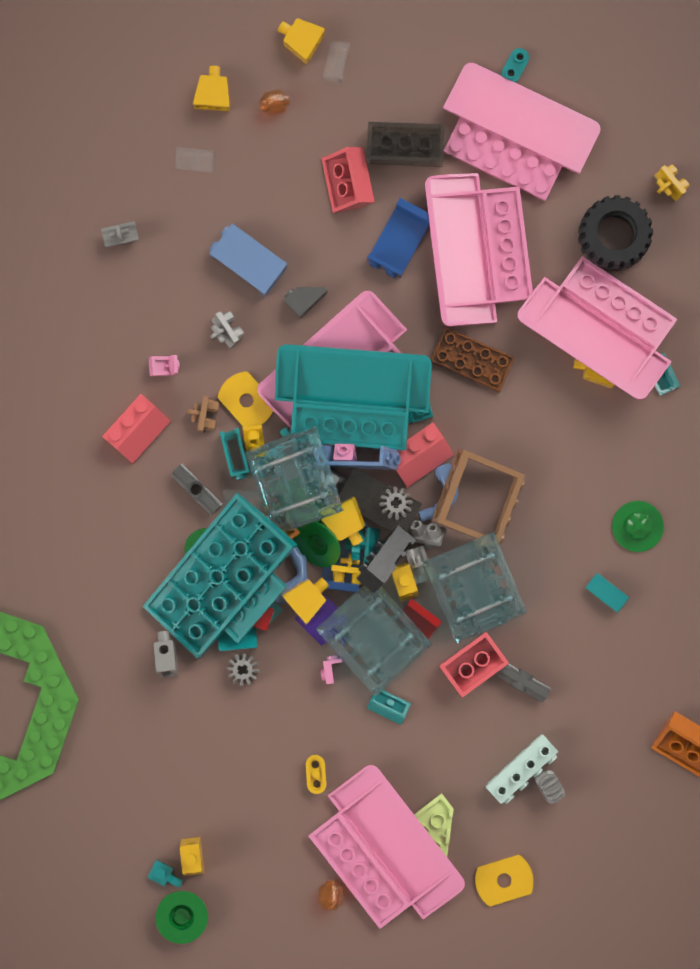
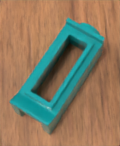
(231, 435)

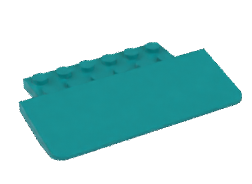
(353, 393)

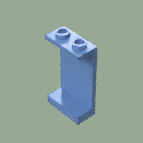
(248, 259)
(388, 460)

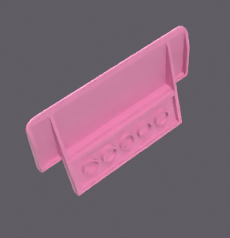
(515, 131)
(476, 248)
(359, 326)
(602, 326)
(384, 850)

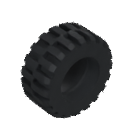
(622, 209)

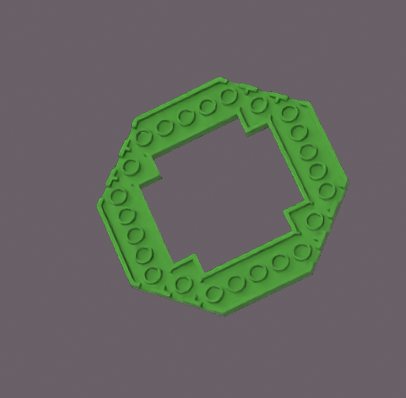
(52, 711)

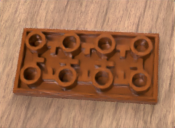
(472, 359)

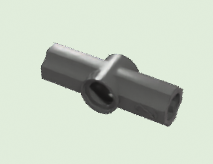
(205, 498)
(524, 682)

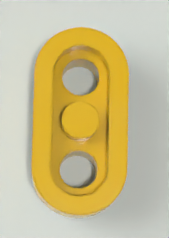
(316, 774)

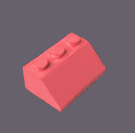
(348, 179)
(136, 428)
(423, 454)
(473, 664)

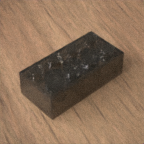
(405, 144)
(368, 497)

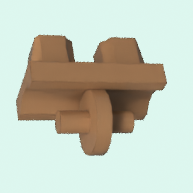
(207, 406)

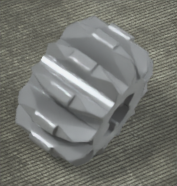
(401, 507)
(241, 663)
(550, 787)

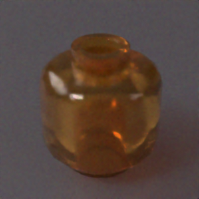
(274, 102)
(330, 895)

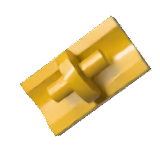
(669, 183)
(253, 436)
(339, 571)

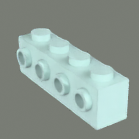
(521, 768)

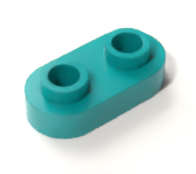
(515, 65)

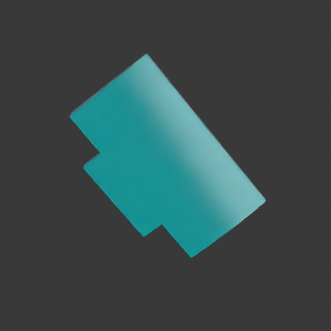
(223, 579)

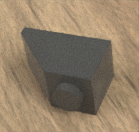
(304, 299)

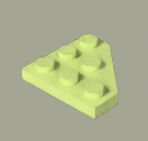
(437, 820)

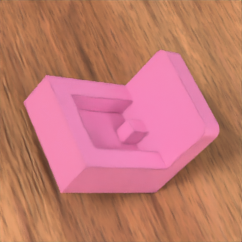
(163, 365)
(344, 452)
(326, 673)

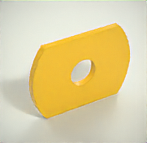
(230, 396)
(520, 875)

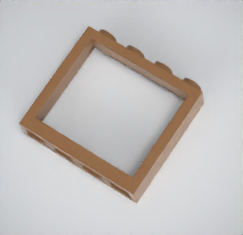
(452, 484)

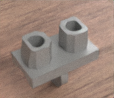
(120, 234)
(223, 330)
(427, 534)
(415, 559)

